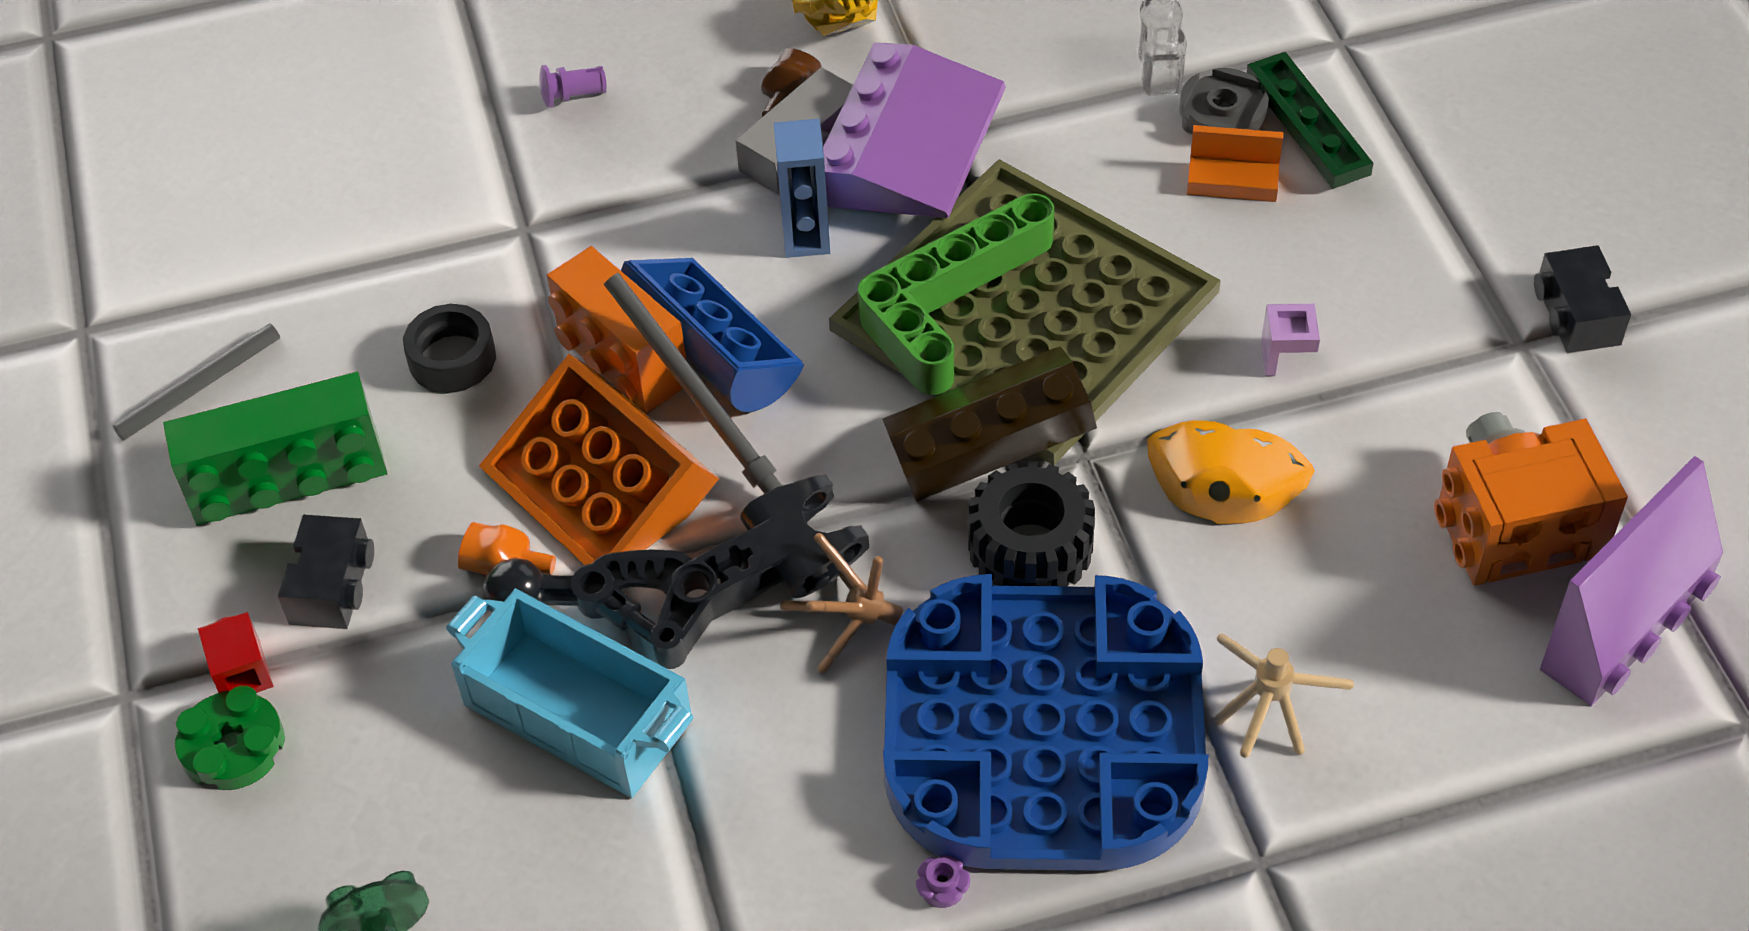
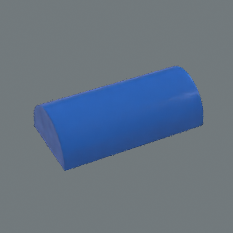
(719, 332)

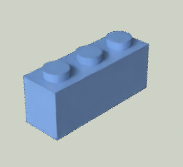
(802, 187)

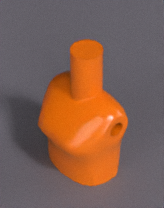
(487, 545)

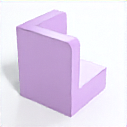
(1288, 330)

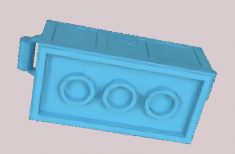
(569, 689)

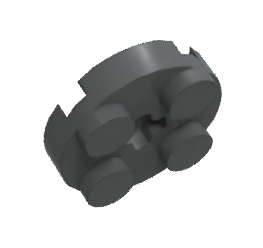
(1202, 100)

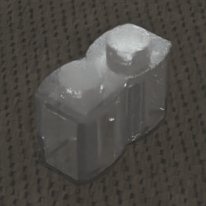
(1161, 47)

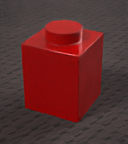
(235, 654)

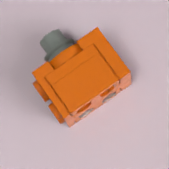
(1527, 498)

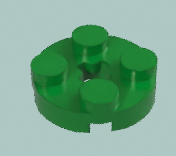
(221, 714)

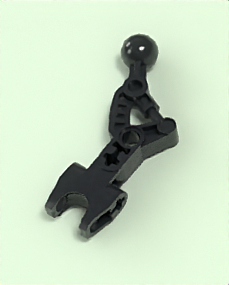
(772, 551)

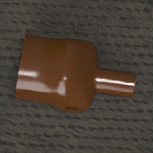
(787, 75)

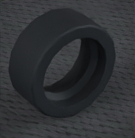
(445, 322)

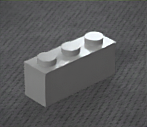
(816, 98)

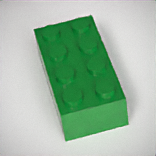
(275, 448)

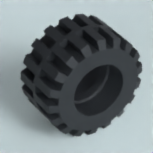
(1034, 498)

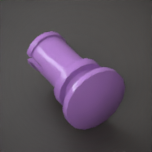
(570, 83)

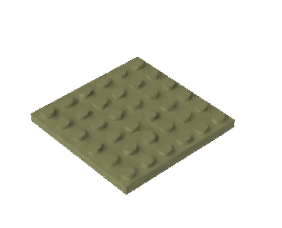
(1094, 293)

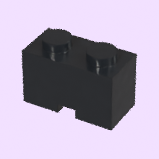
(1579, 300)
(329, 572)

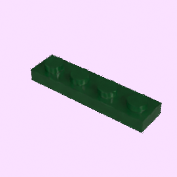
(1311, 121)

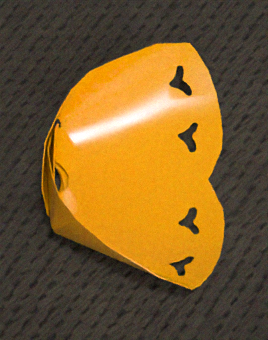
(1231, 458)

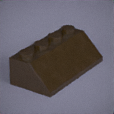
(990, 423)

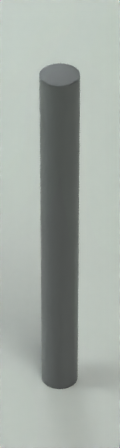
(196, 382)

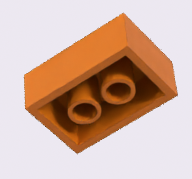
(604, 334)

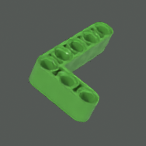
(901, 294)

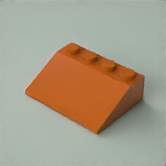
(596, 466)

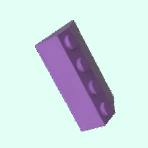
(908, 132)
(1636, 588)

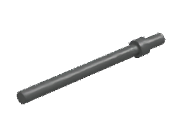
(757, 469)

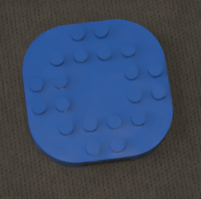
(1045, 725)

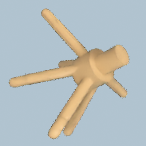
(1272, 683)

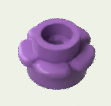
(942, 893)

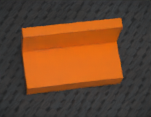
(1234, 163)

